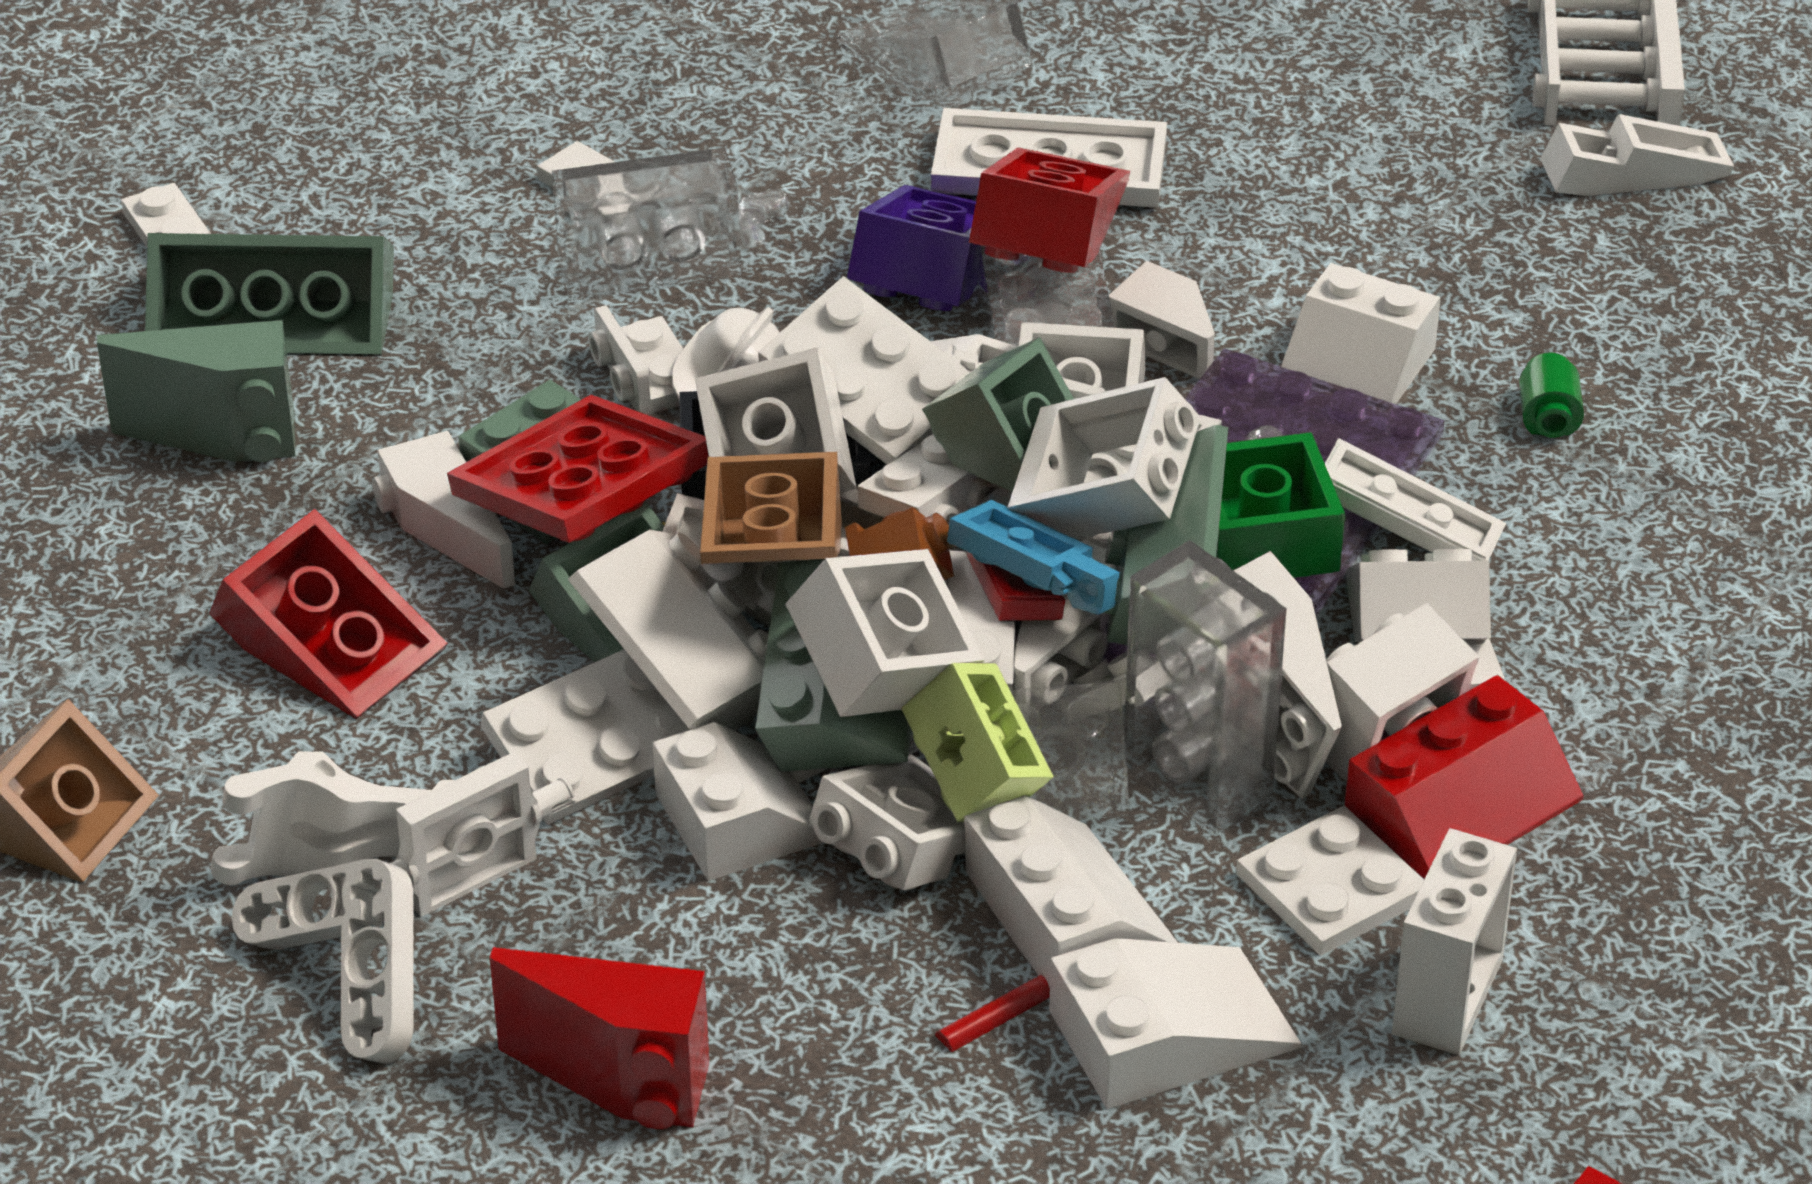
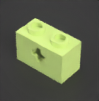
(975, 739)

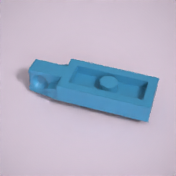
(1036, 554)

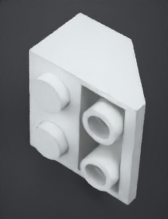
(1446, 580)

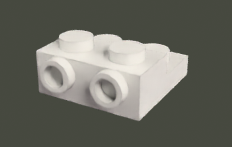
(890, 821)

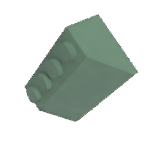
(323, 287)

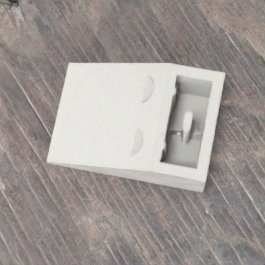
(1307, 699)

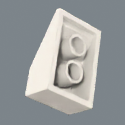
(1162, 1014)

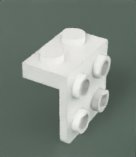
(924, 481)

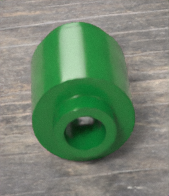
(1551, 396)

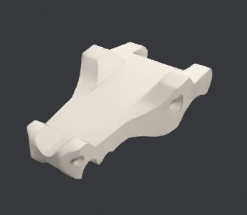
(309, 819)

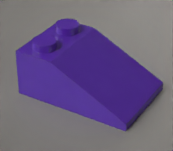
(917, 246)

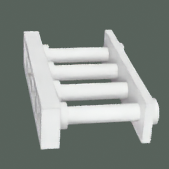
(1658, 63)

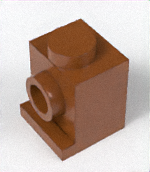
(904, 532)

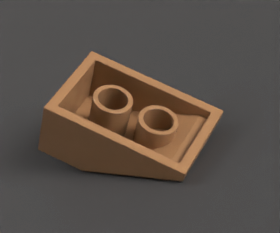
(771, 508)

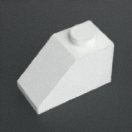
(1171, 316)

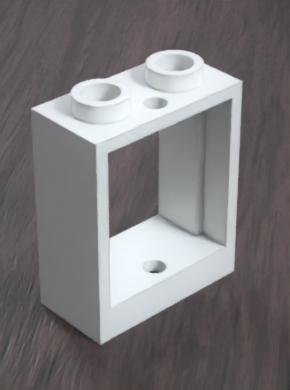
(1074, 430)
(1453, 941)

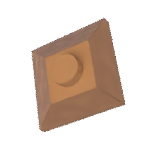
(67, 795)

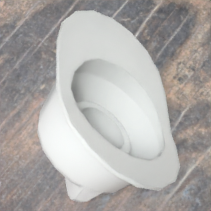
(722, 345)

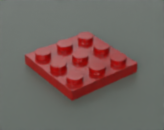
(580, 468)

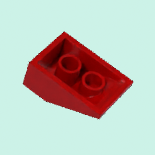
(1046, 208)
(325, 617)
(607, 1030)

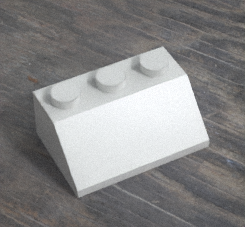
(679, 627)
(1052, 882)

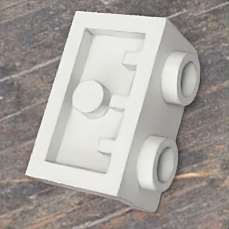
(638, 359)

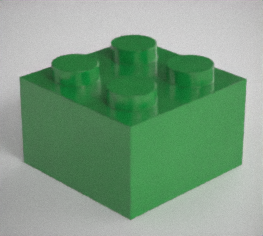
(1281, 503)

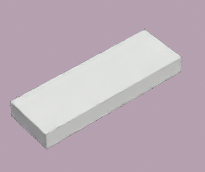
(1409, 504)

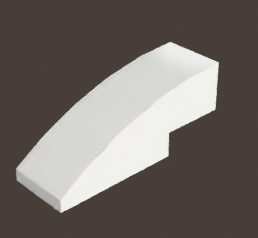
(1632, 157)

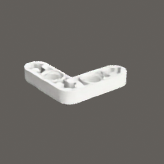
(351, 919)

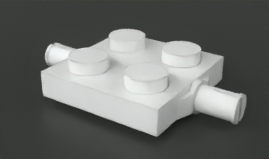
(473, 830)

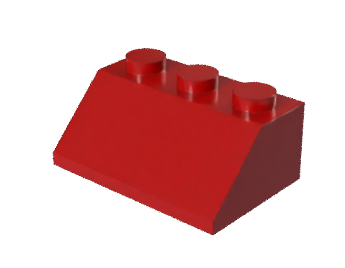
(1468, 767)

